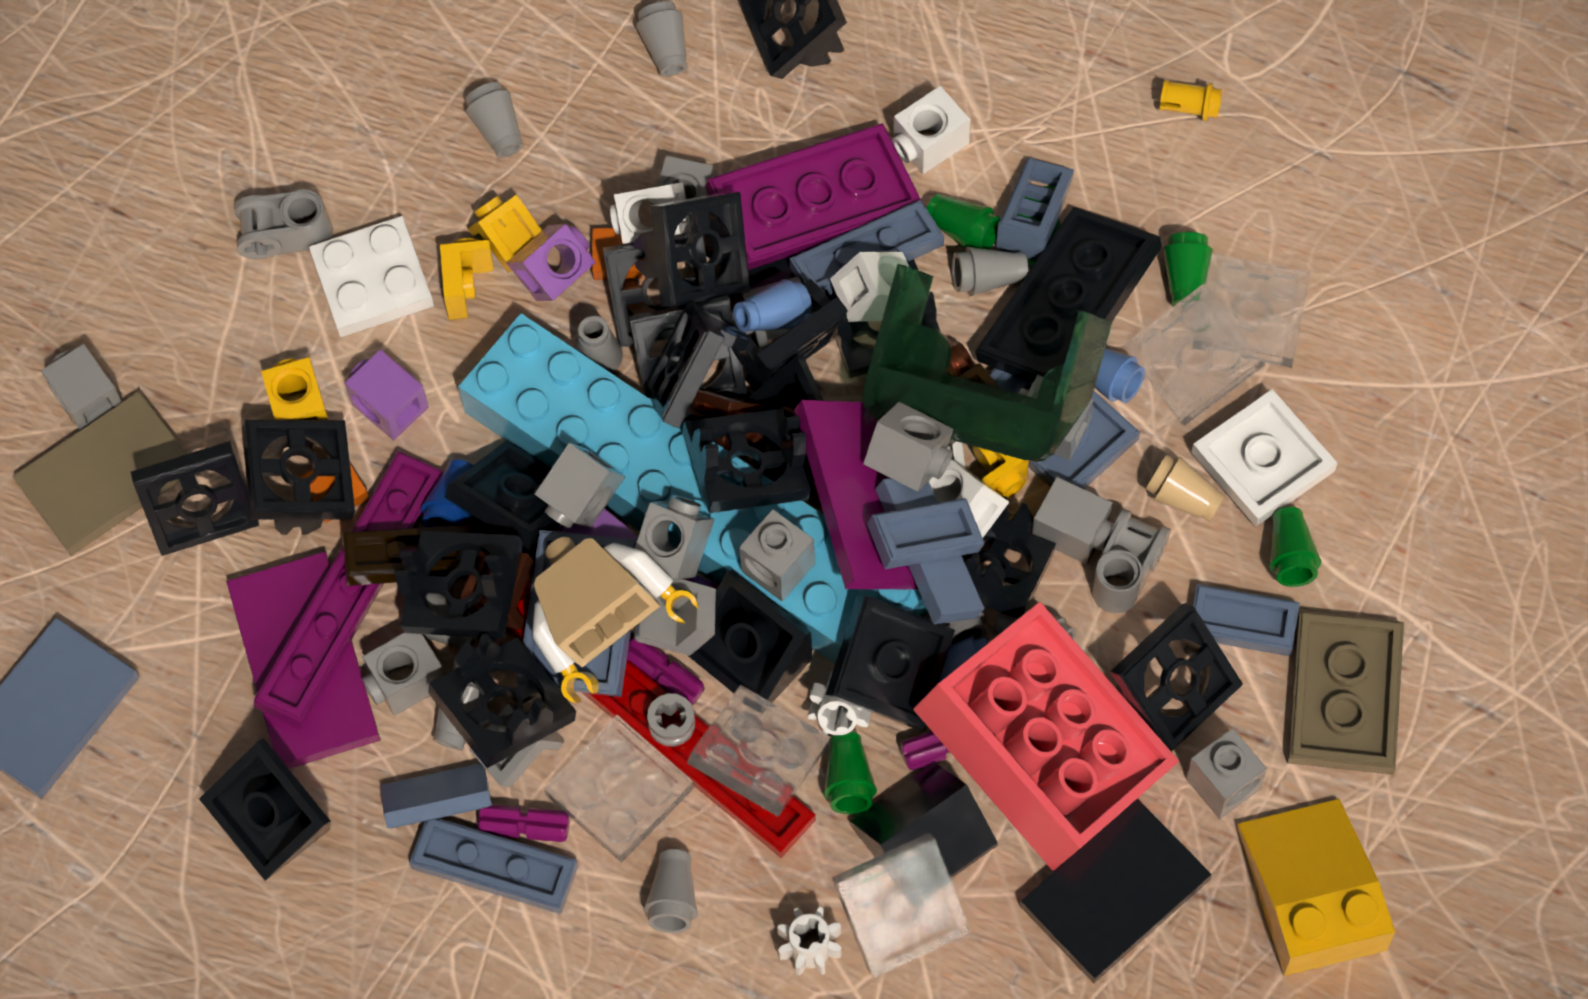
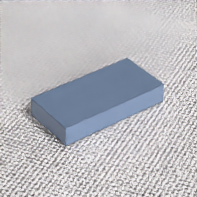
(925, 533)
(1247, 619)
(435, 795)

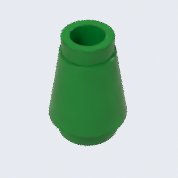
(965, 221)
(1186, 263)
(1293, 551)
(848, 777)

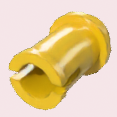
(1191, 99)

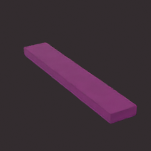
(337, 608)

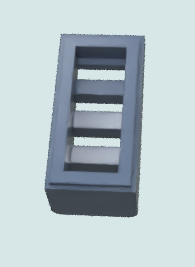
(1027, 235)

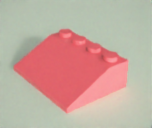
(1045, 735)

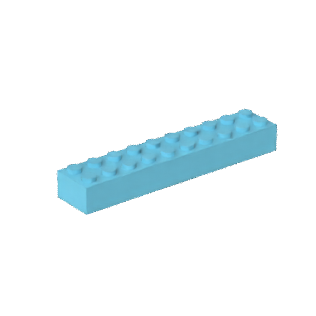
(551, 395)

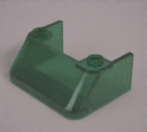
(913, 365)

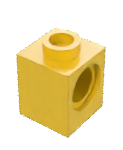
(291, 377)

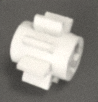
(835, 715)
(800, 930)

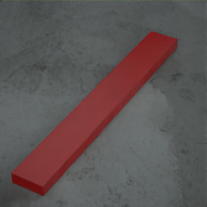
(637, 695)

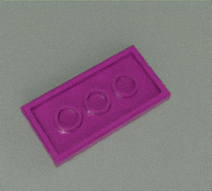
(817, 193)
(836, 450)
(267, 613)

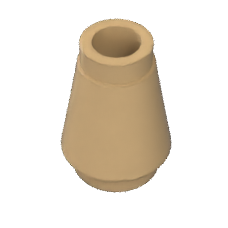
(1184, 488)

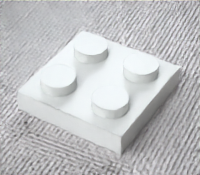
(371, 276)
(1264, 457)

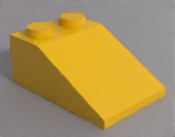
(1316, 887)

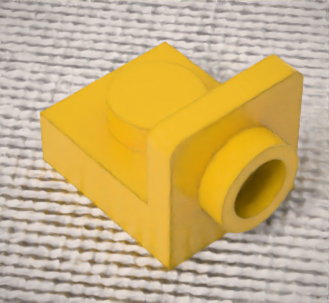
(506, 227)
(458, 265)
(1008, 472)

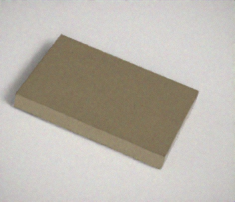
(87, 480)
(1346, 692)

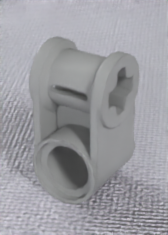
(278, 223)
(1131, 554)

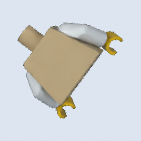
(592, 601)

